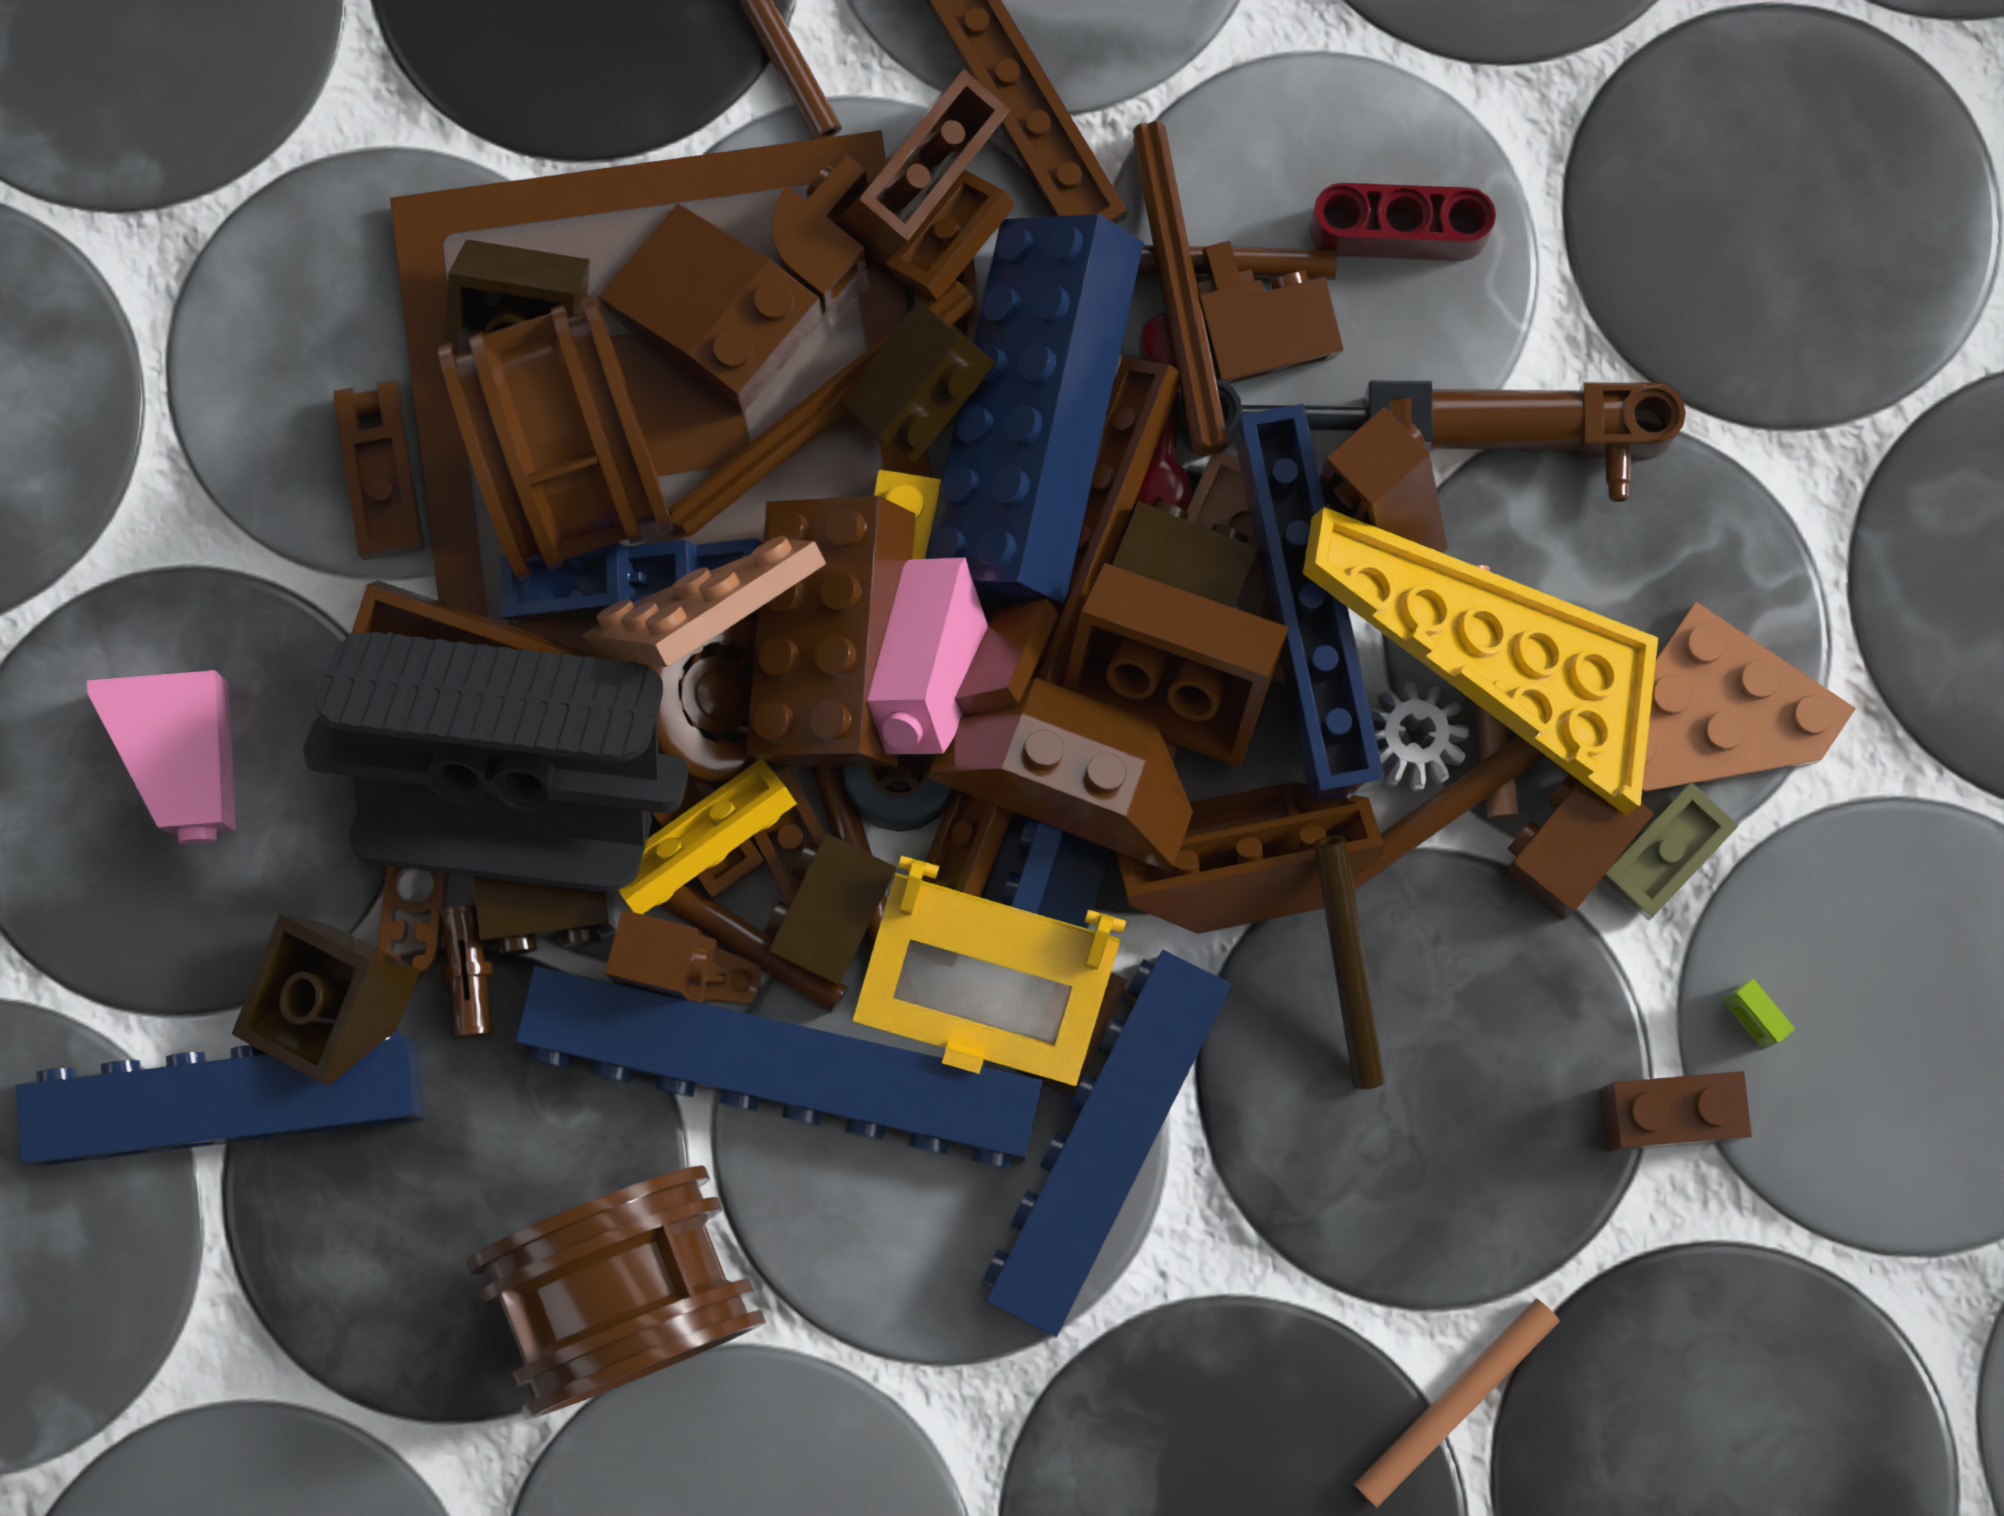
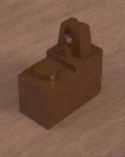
(1263, 331)
(679, 963)

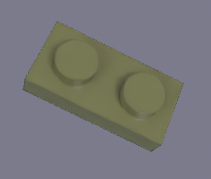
(1670, 851)

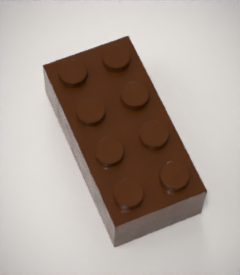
(826, 634)

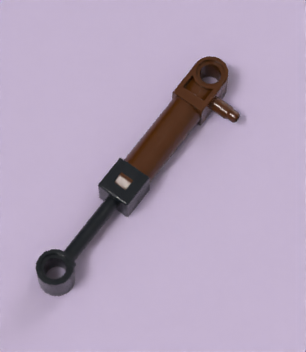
(1590, 420)

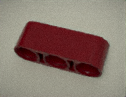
(1425, 204)

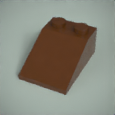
(713, 305)

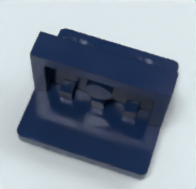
(1047, 871)

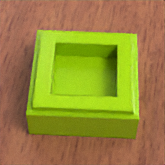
(1758, 1014)

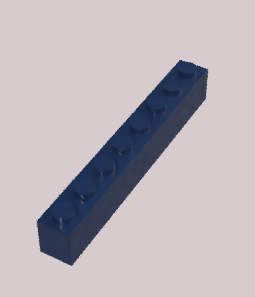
(777, 1064)

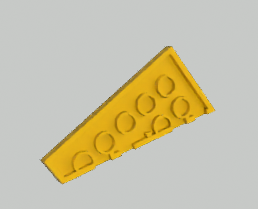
(1529, 659)

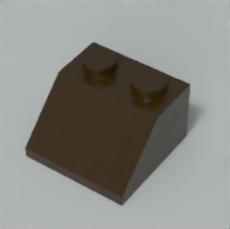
(509, 285)
(322, 998)

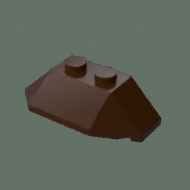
(1073, 770)
(1251, 858)

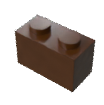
(1573, 846)
(1676, 1111)

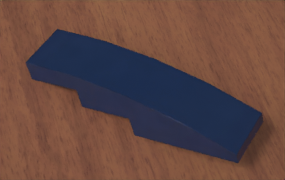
(609, 575)

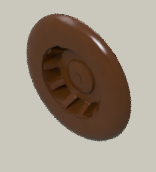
(710, 699)

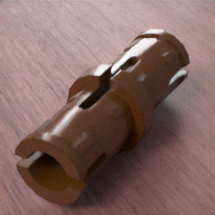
(472, 1015)

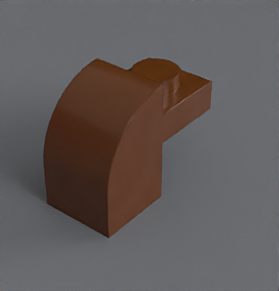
(809, 240)

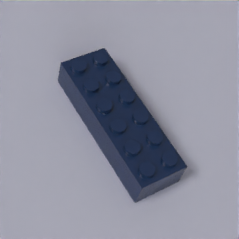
(1037, 419)

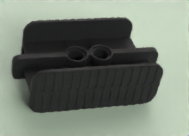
(495, 759)

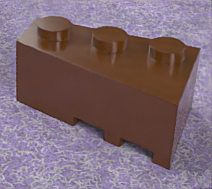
(1386, 480)

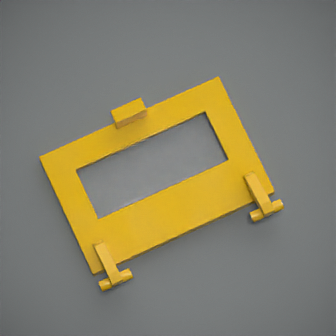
(986, 978)

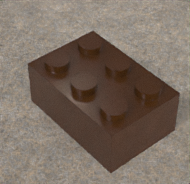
(1175, 662)

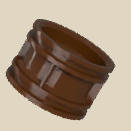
(553, 438)
(614, 1290)

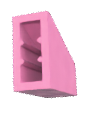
(926, 656)
(175, 747)

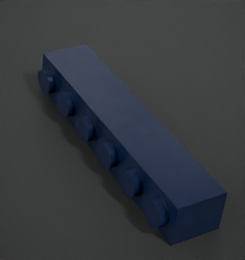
(1320, 646)
(208, 1103)
(1108, 1143)

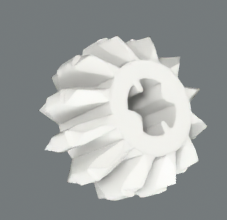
(1416, 715)

